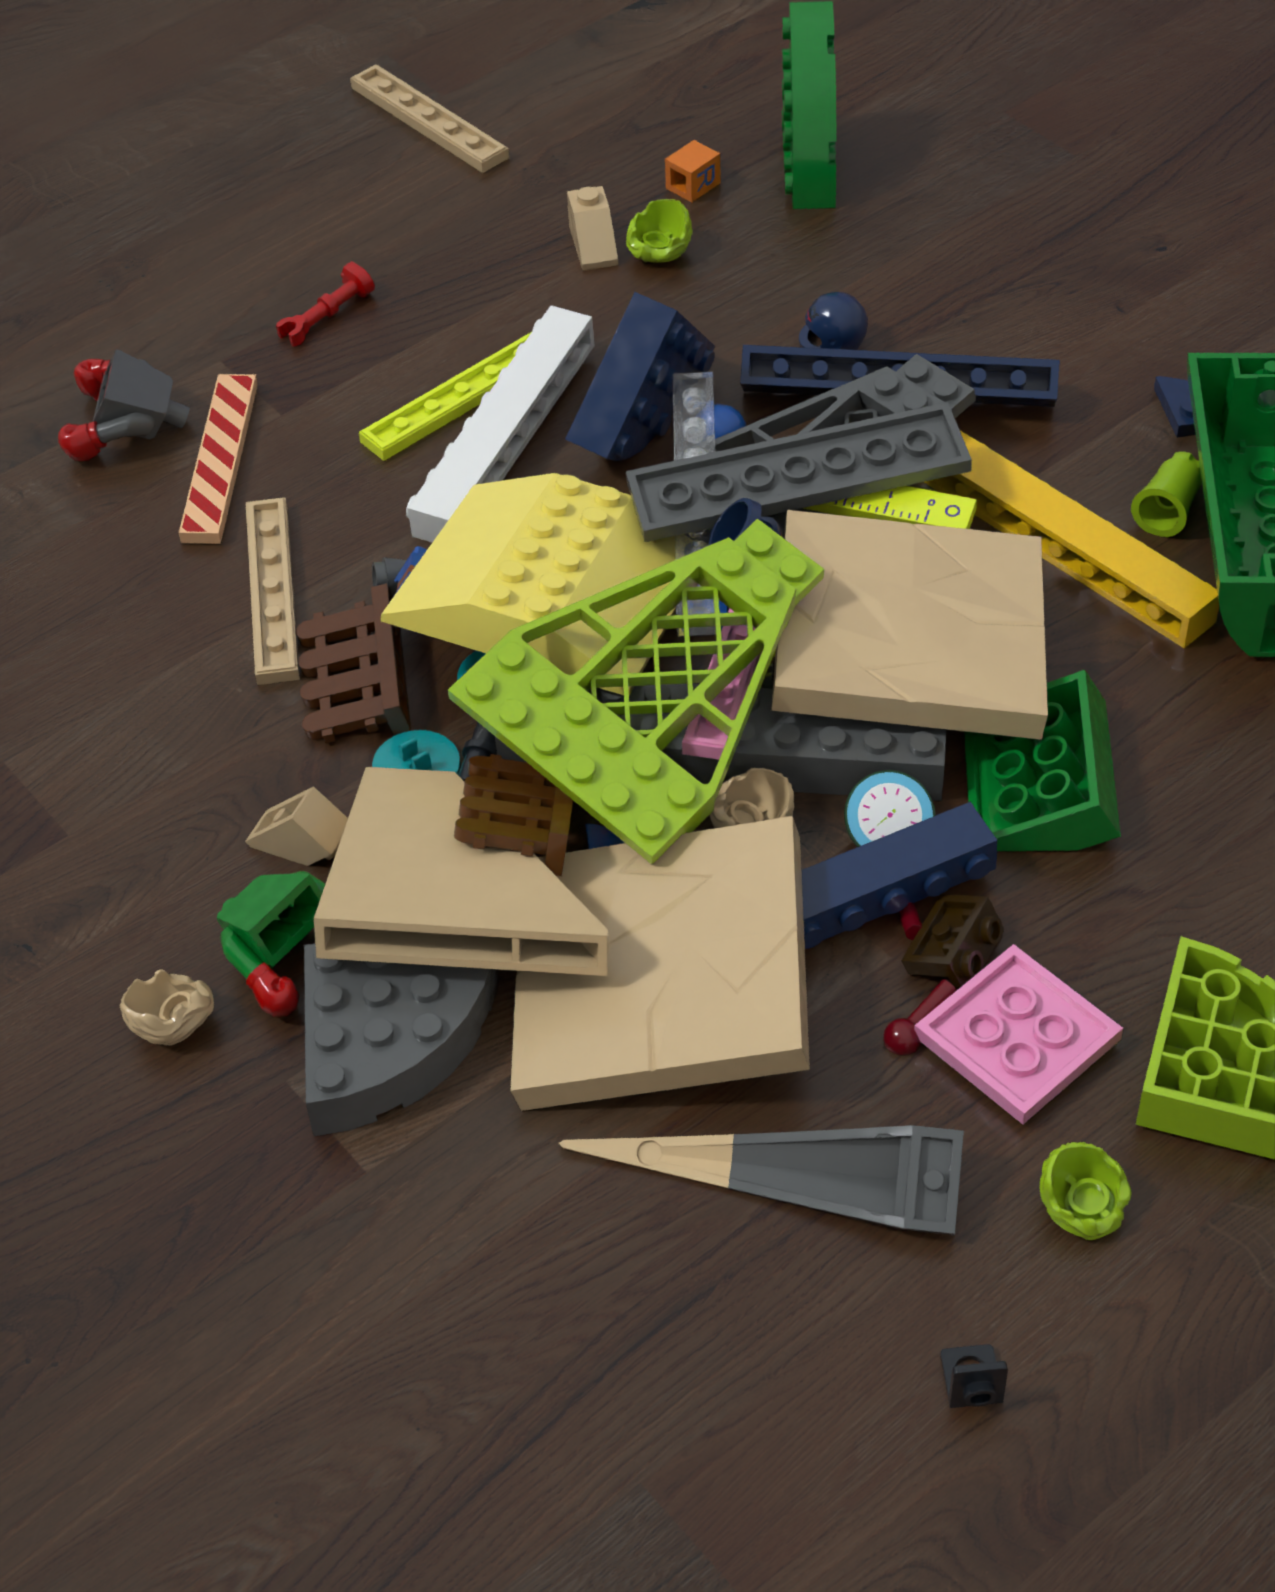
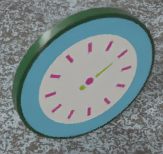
(884, 805)

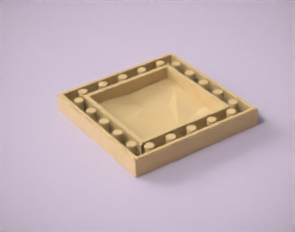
(916, 627)
(697, 972)

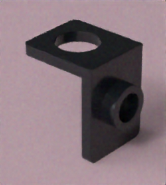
(973, 1383)

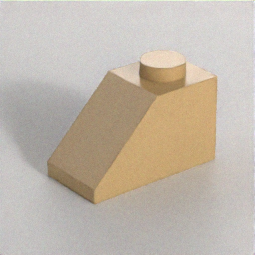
(592, 228)
(300, 829)

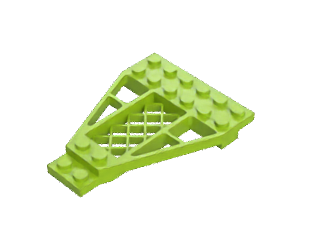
(584, 744)

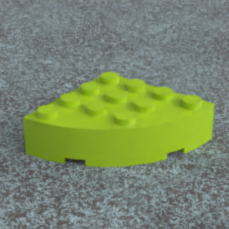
(1214, 1054)

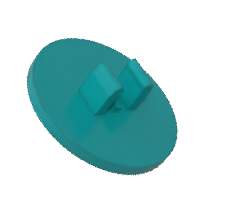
(419, 752)

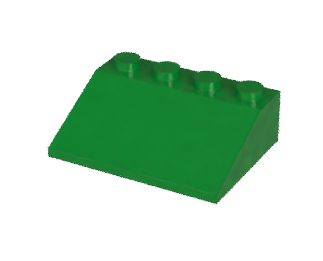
(1050, 789)

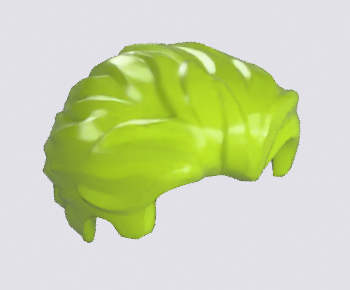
(660, 231)
(1084, 1190)

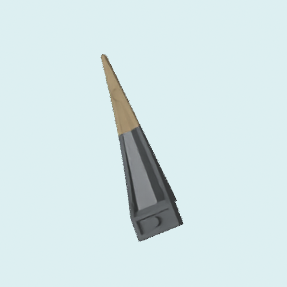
(867, 1174)

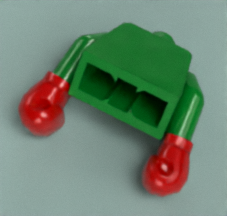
(264, 927)

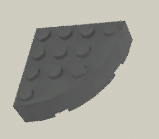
(385, 1034)

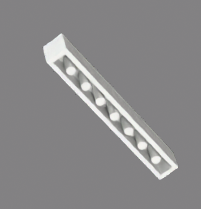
(505, 418)

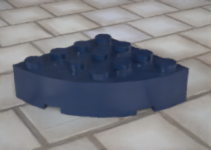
(634, 382)

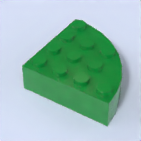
(809, 105)

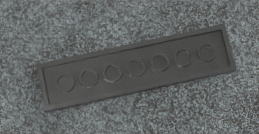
(799, 470)

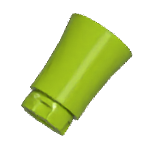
(1166, 500)

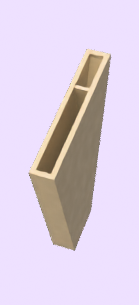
(424, 898)

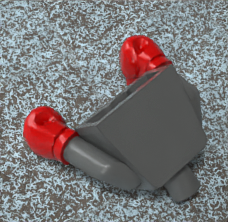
(130, 403)

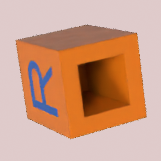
(692, 171)

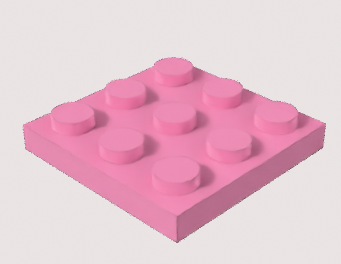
(1018, 1033)

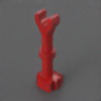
(355, 281)

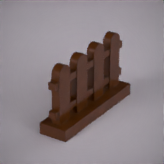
(384, 677)
(514, 809)

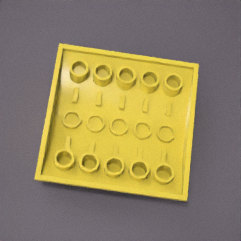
(527, 552)

